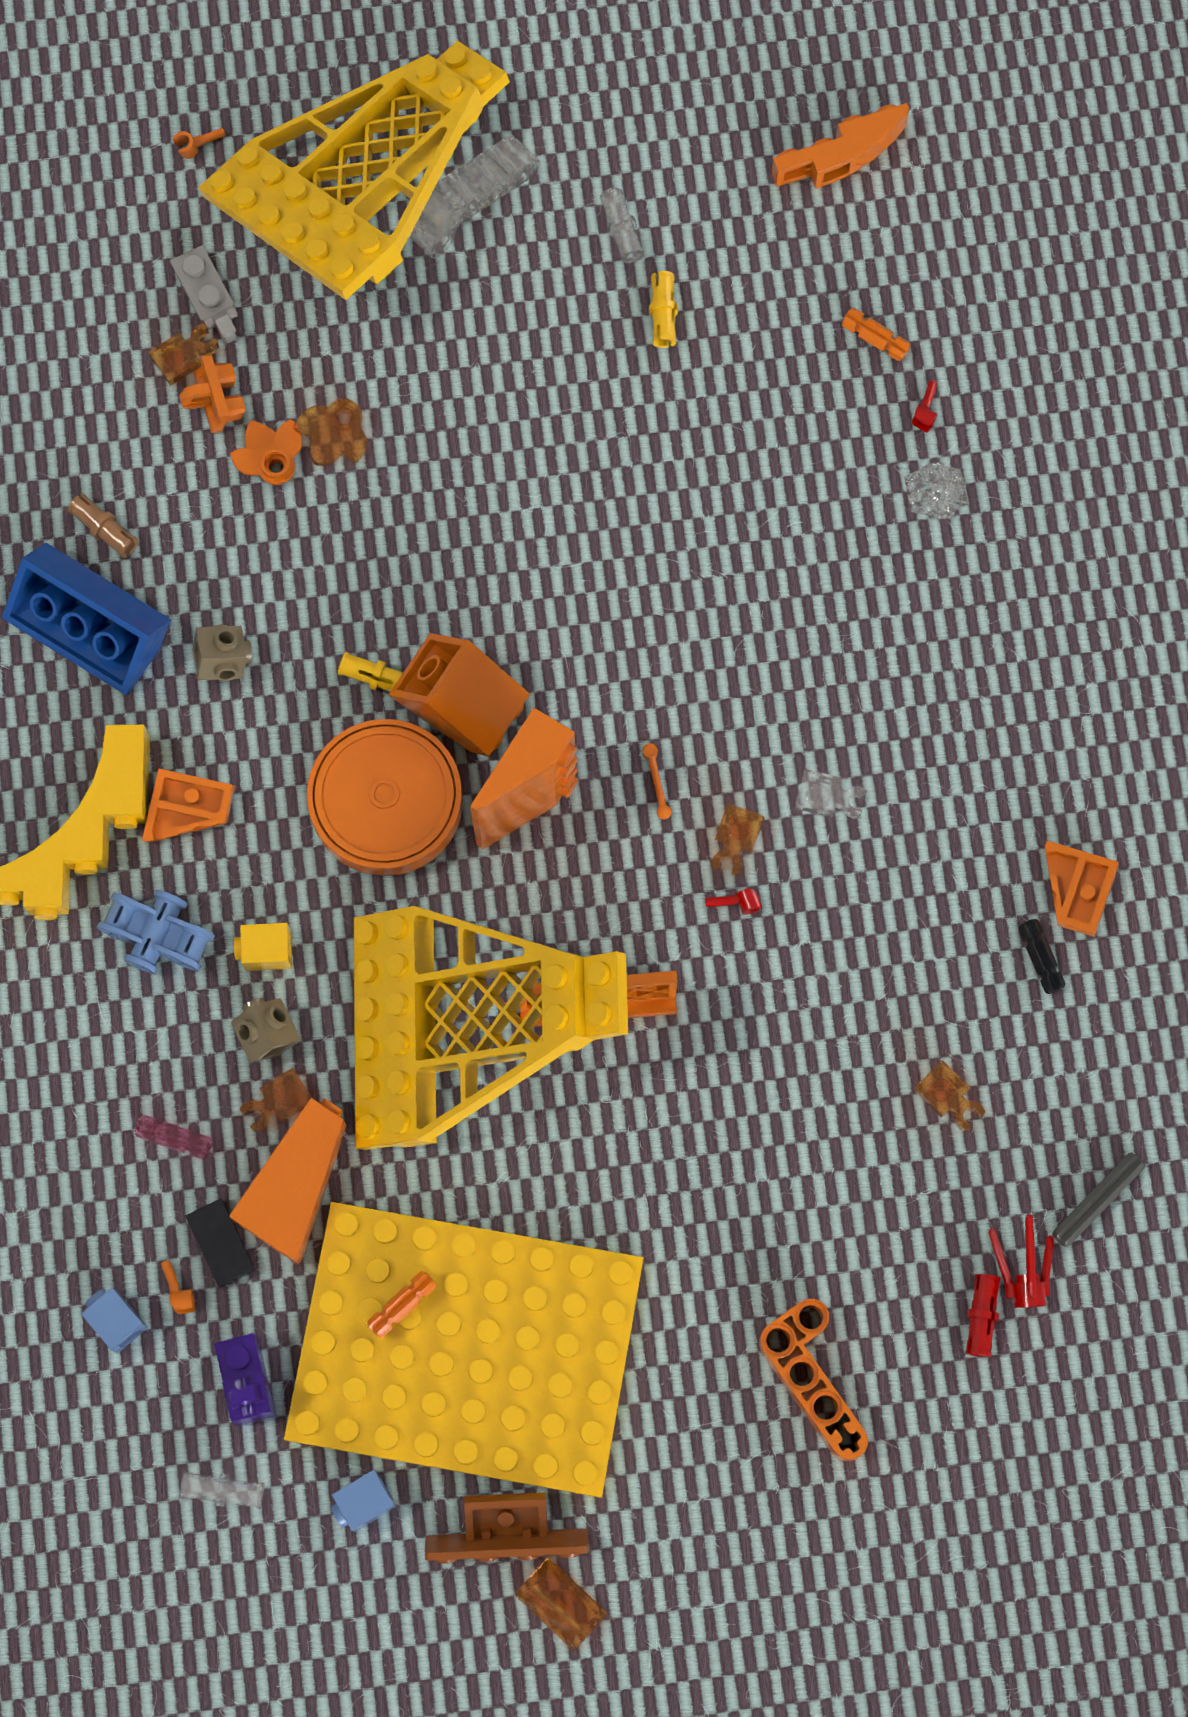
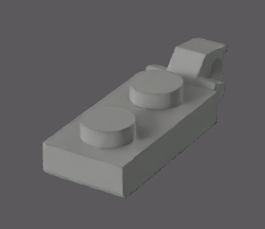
(206, 292)

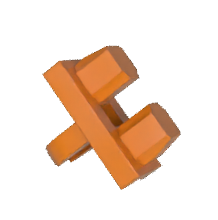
(209, 394)

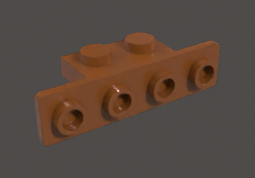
(506, 1528)

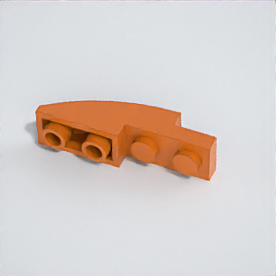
(856, 144)

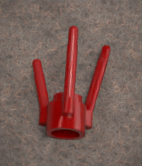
(1029, 1288)

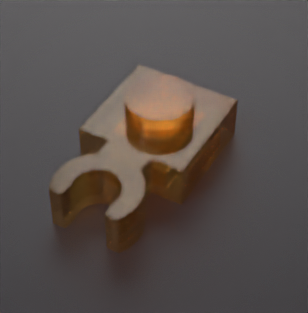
(179, 356)
(738, 832)
(945, 1091)
(283, 1097)

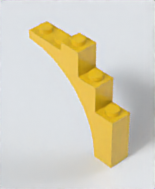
(82, 842)

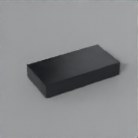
(220, 1243)

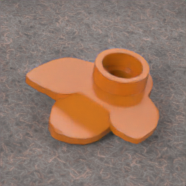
(268, 448)

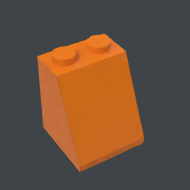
(460, 693)

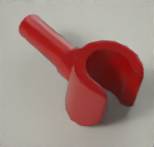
(924, 417)
(747, 900)

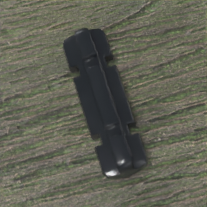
(1041, 956)

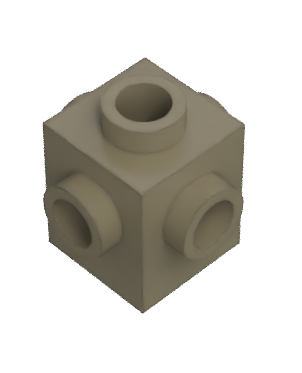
(220, 652)
(265, 1029)

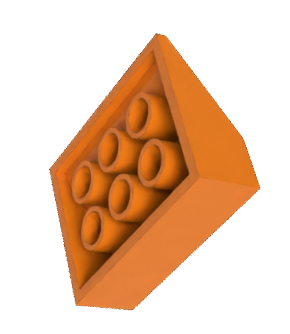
(527, 779)

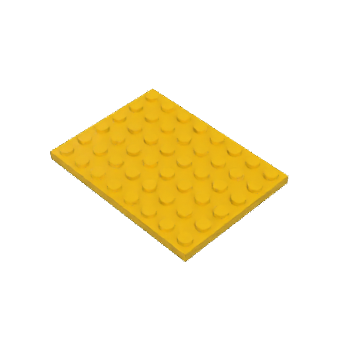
(490, 1375)

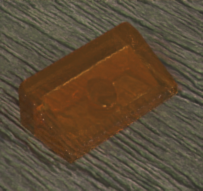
(561, 1604)

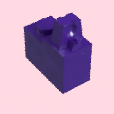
(245, 1379)

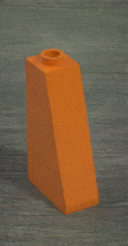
(292, 1183)

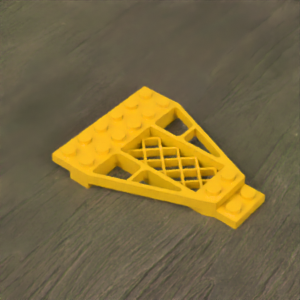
(307, 221)
(398, 1010)

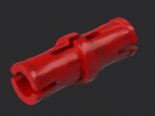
(982, 1315)

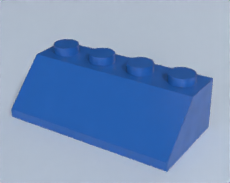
(85, 617)

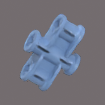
(155, 931)

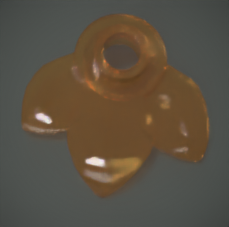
(331, 437)

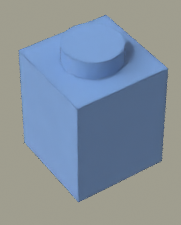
(113, 1319)
(362, 1502)

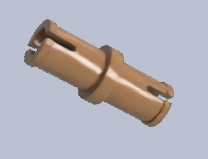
(103, 525)

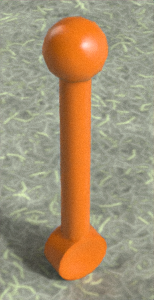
(650, 753)

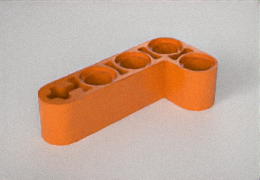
(819, 1386)

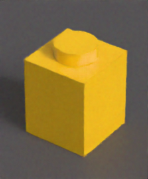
(264, 947)

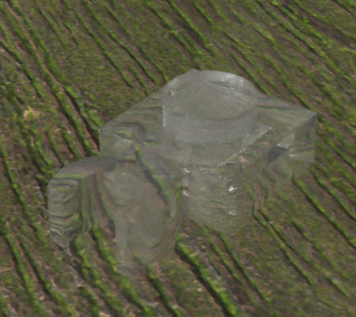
(822, 794)

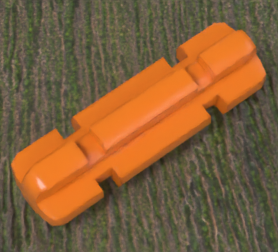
(876, 334)
(401, 1304)

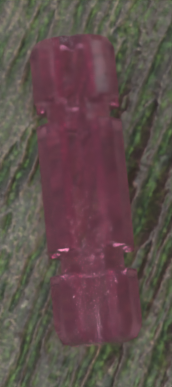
(173, 1137)

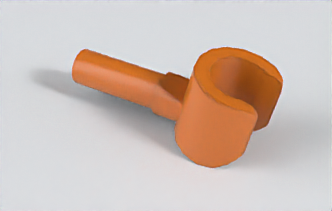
(194, 142)
(183, 1300)

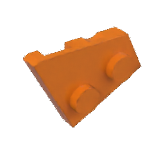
(186, 805)
(1079, 886)

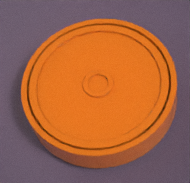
(385, 797)

